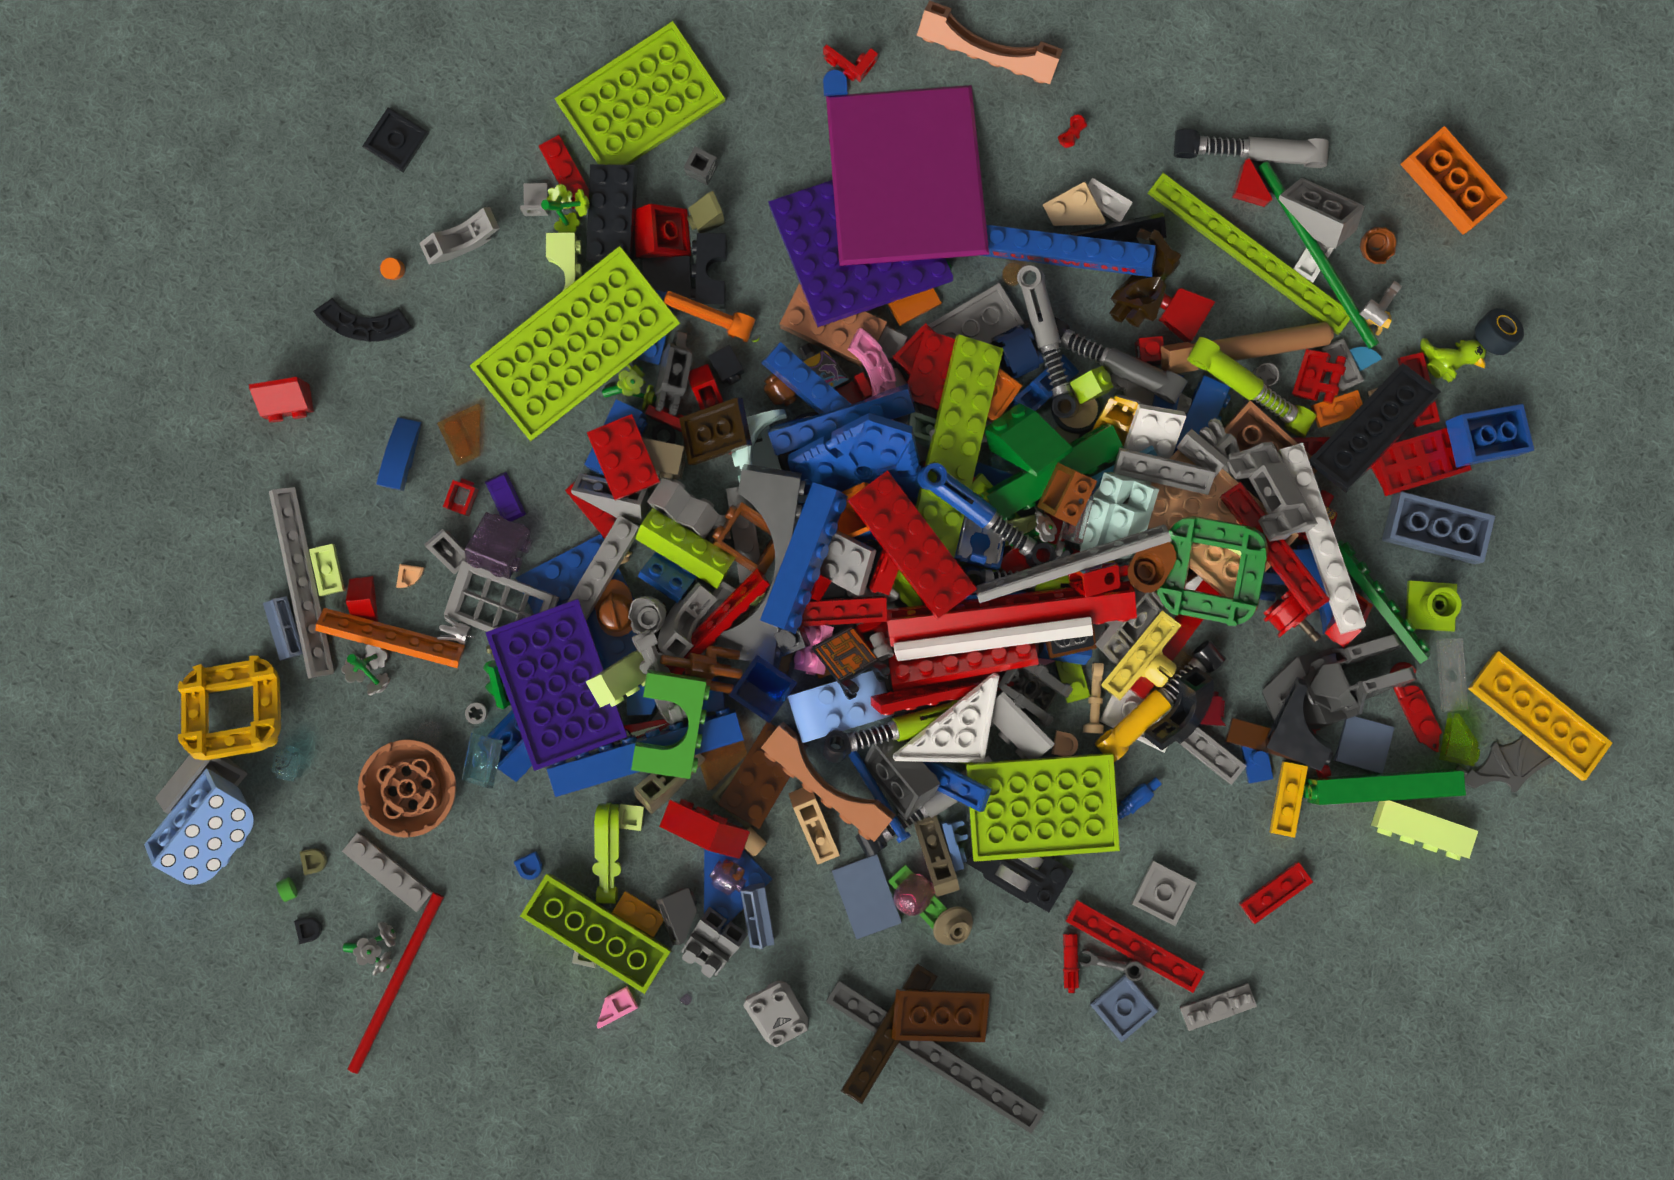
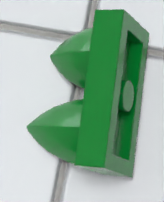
(496, 686)

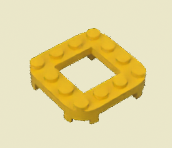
(195, 709)

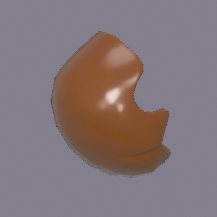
(1378, 238)

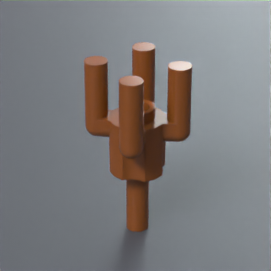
(707, 666)

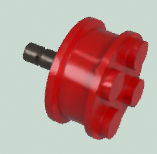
(1288, 615)

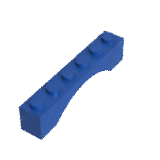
(801, 432)

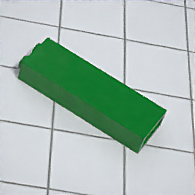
(1385, 787)

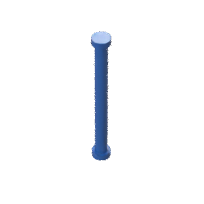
(877, 794)

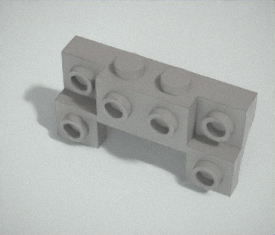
(1275, 488)

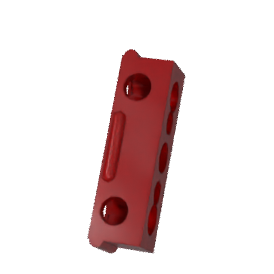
(884, 575)

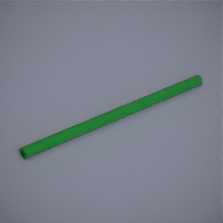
(1322, 262)

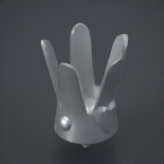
(458, 632)

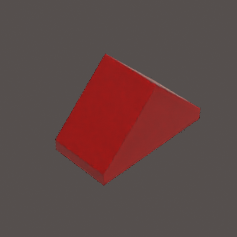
(1250, 186)
(362, 598)

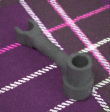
(1116, 965)

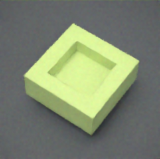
(631, 817)

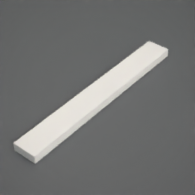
(993, 639)

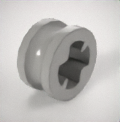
(478, 706)

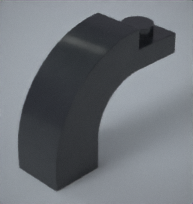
(1191, 706)

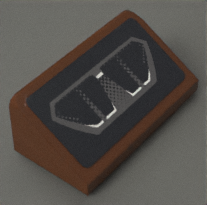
(1070, 646)

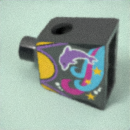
(824, 366)

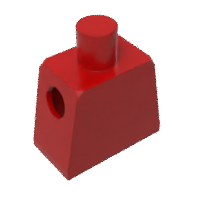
(1185, 313)

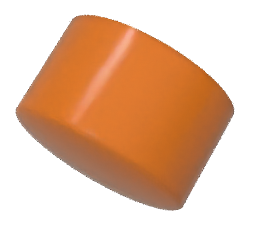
(392, 268)

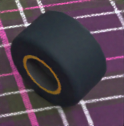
(1499, 331)

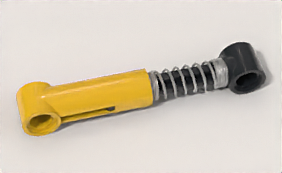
(1117, 740)

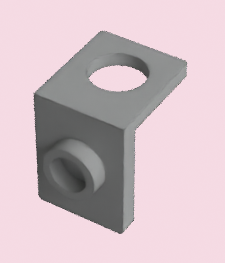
(533, 196)

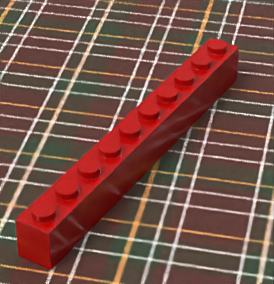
(1012, 611)

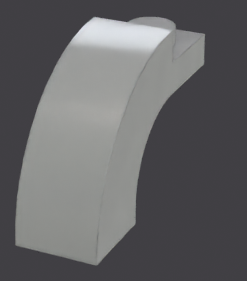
(460, 239)
(681, 621)

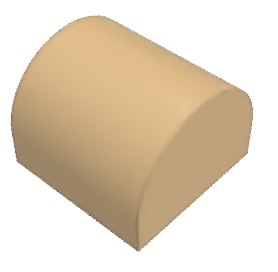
(754, 843)

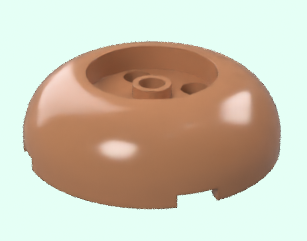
(385, 770)

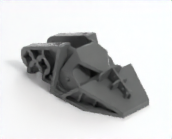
(1328, 692)

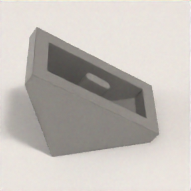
(447, 550)

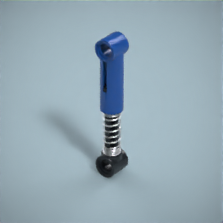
(982, 513)

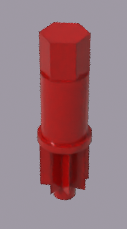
(1070, 969)

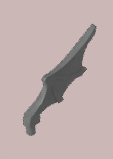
(1509, 764)

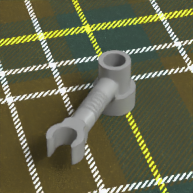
(1376, 311)
(881, 646)

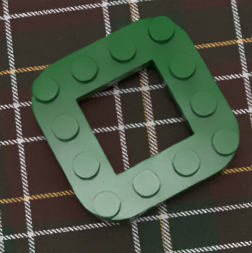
(1249, 577)

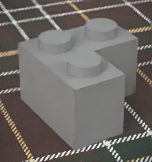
(676, 503)

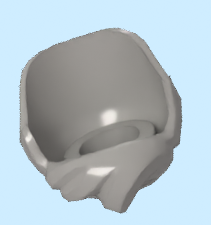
(646, 614)

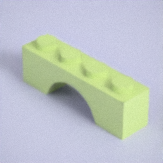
(563, 251)

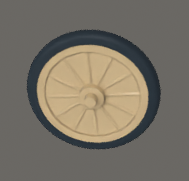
(1083, 420)

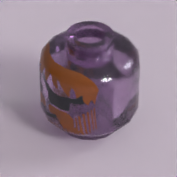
(728, 876)

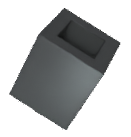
(700, 165)

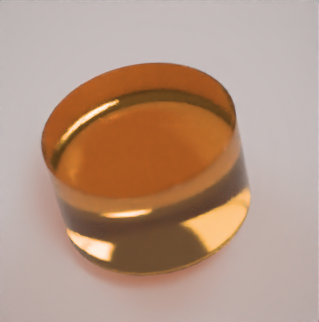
(1010, 274)

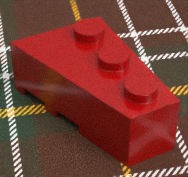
(703, 829)

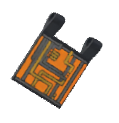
(847, 657)

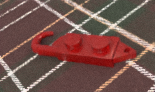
(1418, 711)

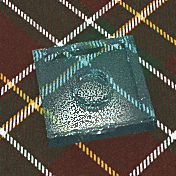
(482, 760)

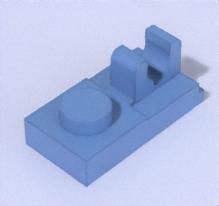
(957, 855)

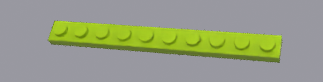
(1249, 253)

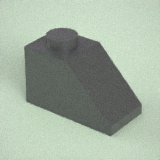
(678, 913)

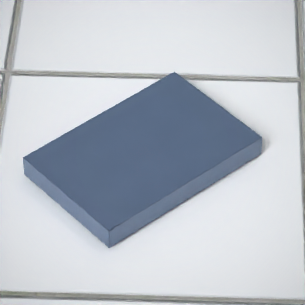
(866, 896)

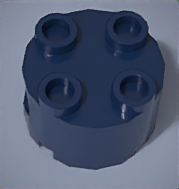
(1018, 351)

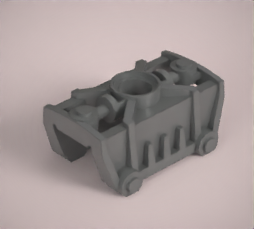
(1039, 677)

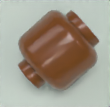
(778, 391)

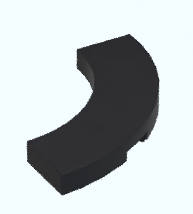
(362, 328)

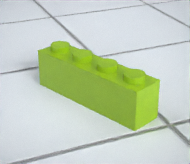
(684, 548)

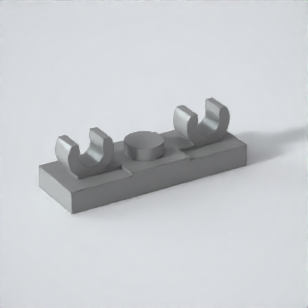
(1218, 1006)

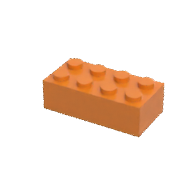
(1454, 180)

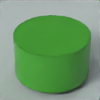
(287, 889)

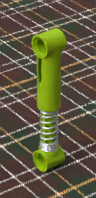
(1209, 357)

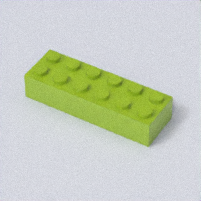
(595, 932)

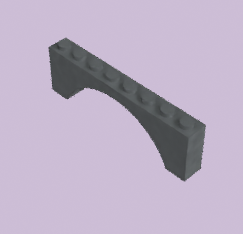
(776, 498)

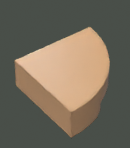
(408, 575)

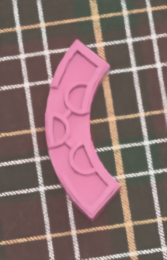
(874, 360)

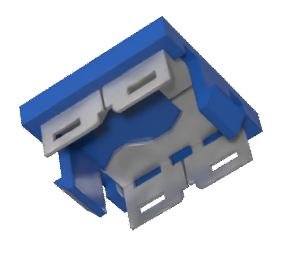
(979, 546)

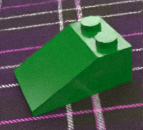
(1026, 440)

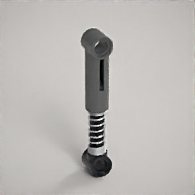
(1163, 384)

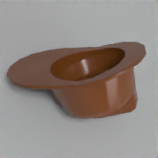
(1151, 567)
(614, 608)

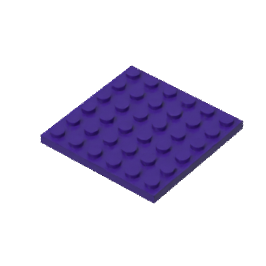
(836, 291)

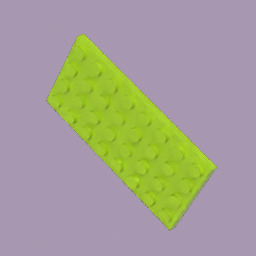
(575, 343)

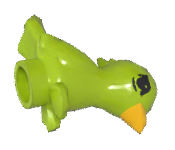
(1445, 361)

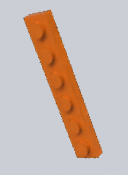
(390, 637)

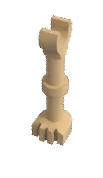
(1095, 701)

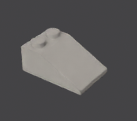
(1322, 212)

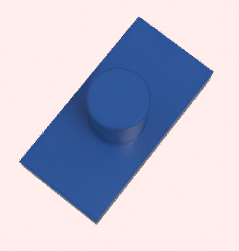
(1257, 765)

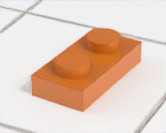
(1340, 410)

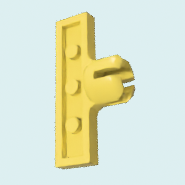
(1145, 658)

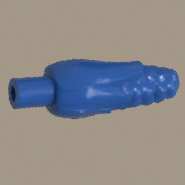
(1137, 798)

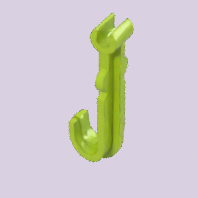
(606, 851)

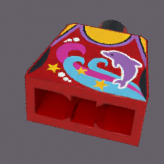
(1098, 578)

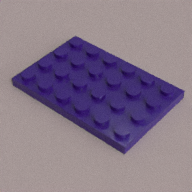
(545, 678)

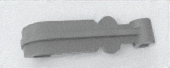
(645, 643)

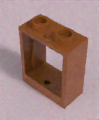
(1063, 493)
(720, 533)

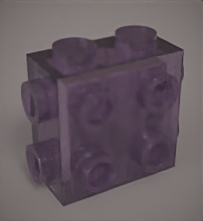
(498, 546)

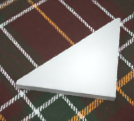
(959, 732)

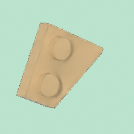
(1074, 208)

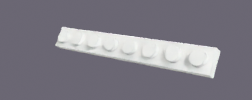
(1324, 543)

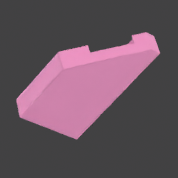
(616, 1006)

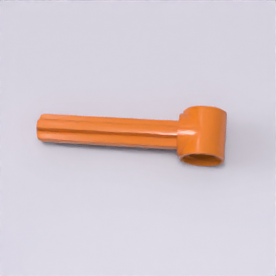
(736, 324)

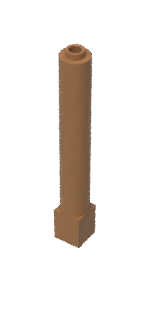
(1252, 345)

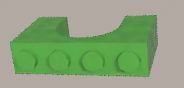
(677, 758)

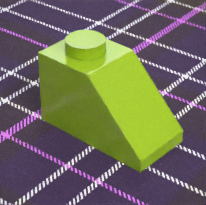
(1092, 385)

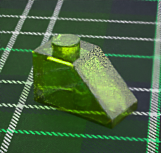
(1458, 742)

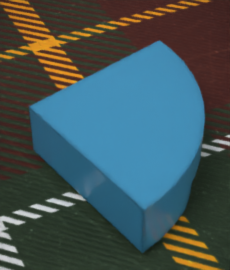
(1364, 357)

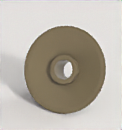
(953, 926)

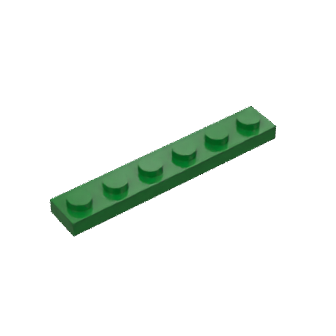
(1387, 608)

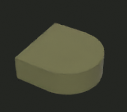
(313, 860)

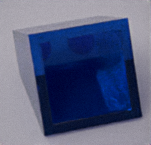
(763, 689)

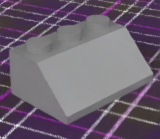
(1019, 729)
(190, 772)

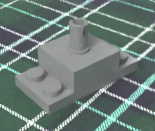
(1121, 636)

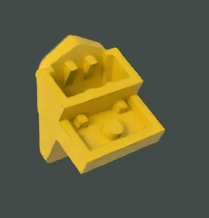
(1118, 412)

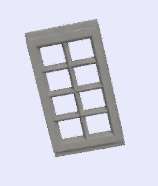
(460, 590)

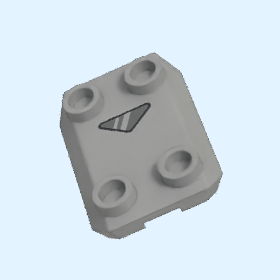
(777, 1013)

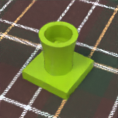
(1422, 609)

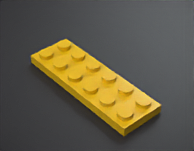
(1540, 716)

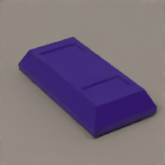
(505, 497)

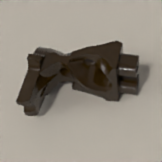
(1142, 295)

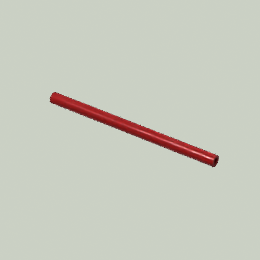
(395, 983)

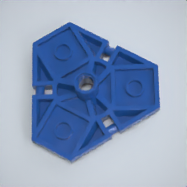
(861, 454)

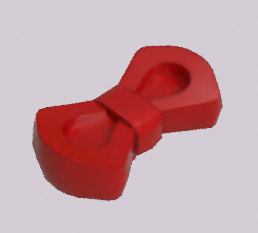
(1077, 124)

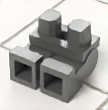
(711, 945)

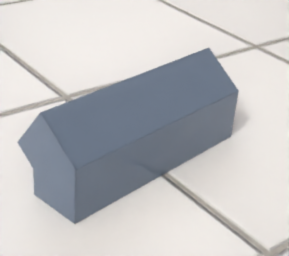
(283, 628)
(757, 916)

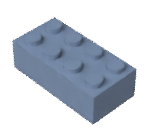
(1438, 528)

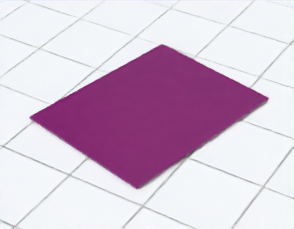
(906, 175)

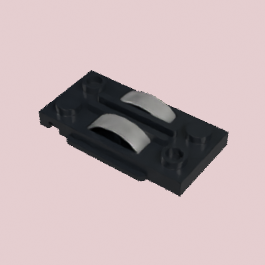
(1028, 879)

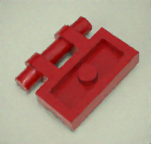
(1312, 374)

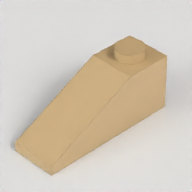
(814, 825)

